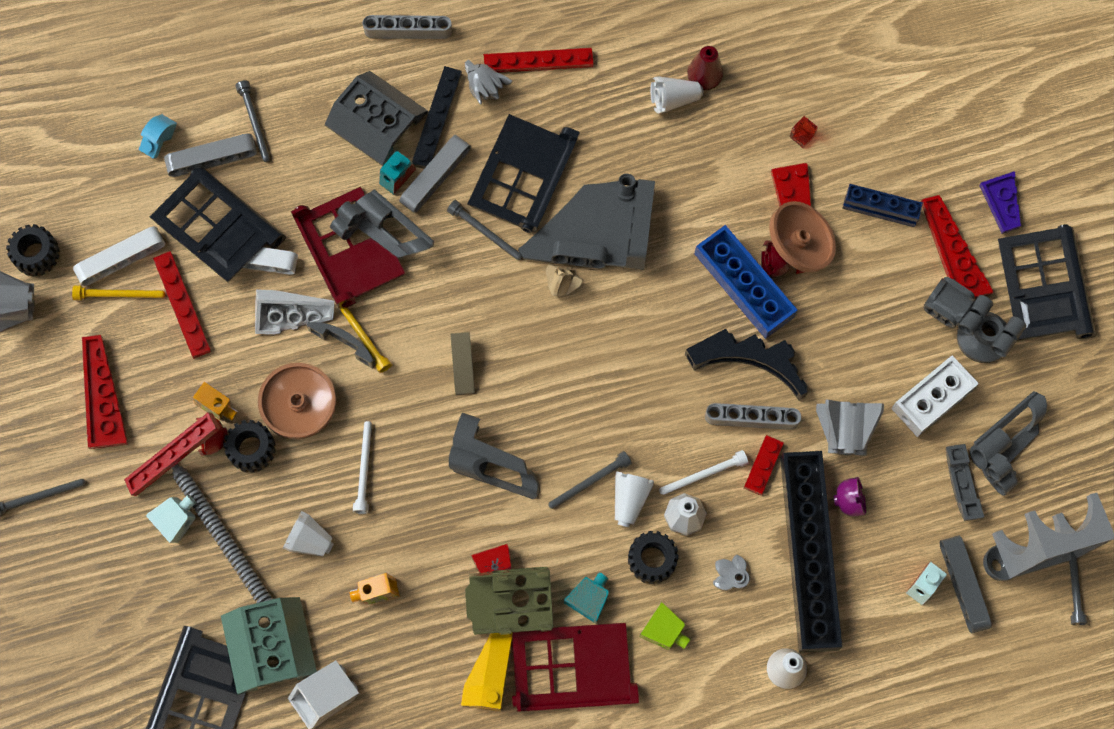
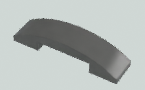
(322, 330)
(962, 483)

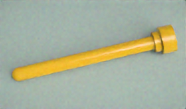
(80, 293)
(381, 362)

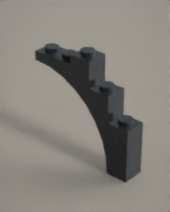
(751, 351)

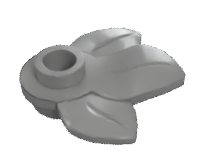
(729, 571)

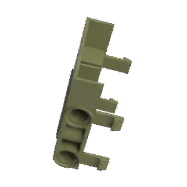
(491, 604)

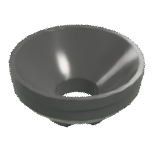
(990, 555)

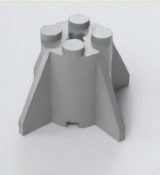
(15, 301)
(849, 425)

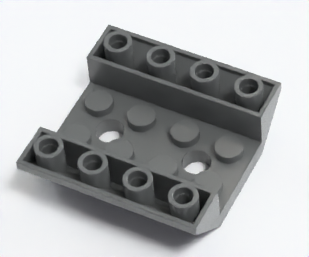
(364, 123)

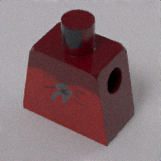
(492, 559)

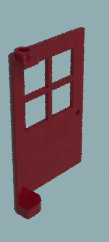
(353, 269)
(599, 666)

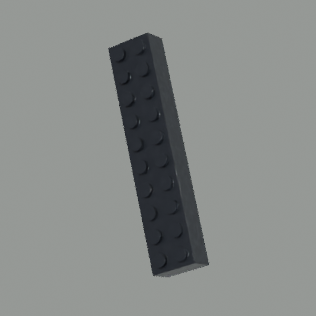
(810, 552)

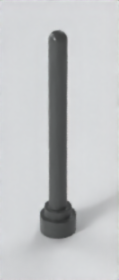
(244, 89)
(456, 209)
(621, 461)
(40, 495)
(1078, 615)

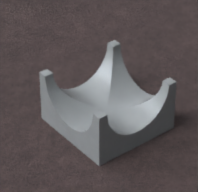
(1055, 547)

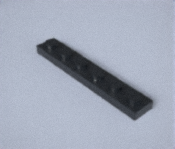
(437, 117)

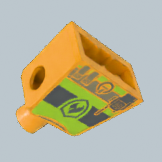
(207, 397)
(383, 588)

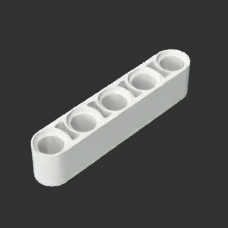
(119, 256)
(274, 261)

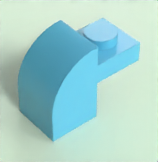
(155, 133)

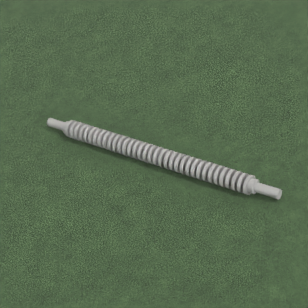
(221, 535)

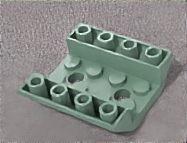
(252, 645)

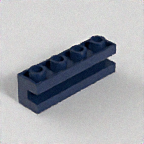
(882, 205)

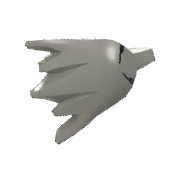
(484, 81)

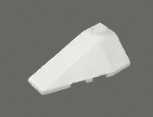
(285, 310)

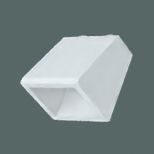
(323, 694)

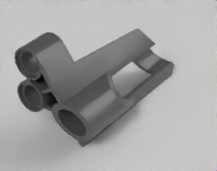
(369, 216)
(996, 450)
(472, 456)

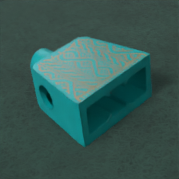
(589, 597)

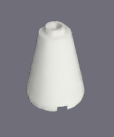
(673, 93)
(630, 497)
(786, 668)

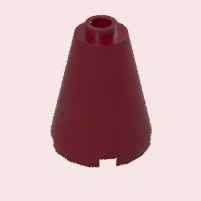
(706, 68)

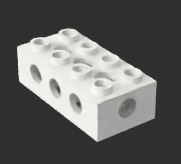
(935, 383)

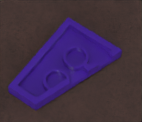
(1002, 201)

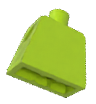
(665, 629)

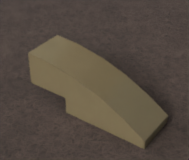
(462, 363)

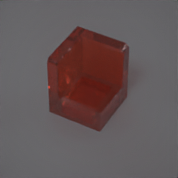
(803, 131)

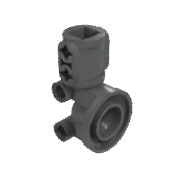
(956, 306)

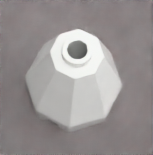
(685, 514)
(308, 537)

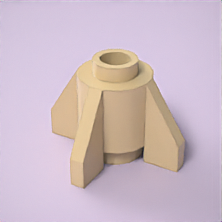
(561, 281)

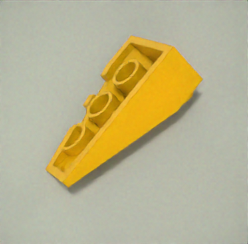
(487, 679)

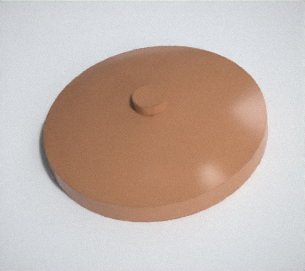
(802, 237)
(297, 400)

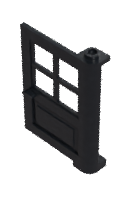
(531, 151)
(232, 239)
(1053, 306)
(201, 669)

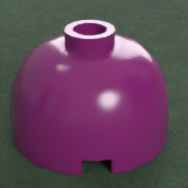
(851, 498)

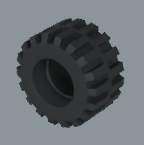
(25, 238)
(257, 459)
(658, 541)

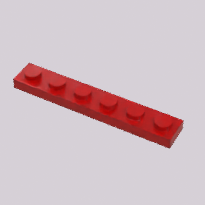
(540, 60)
(182, 305)
(172, 454)

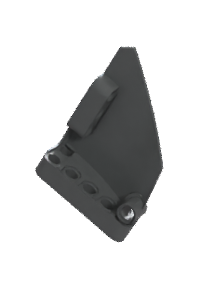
(598, 227)

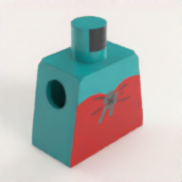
(396, 169)

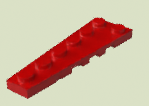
(792, 185)
(952, 249)
(103, 412)

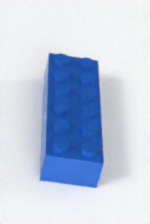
(745, 281)

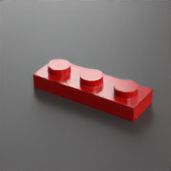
(763, 465)

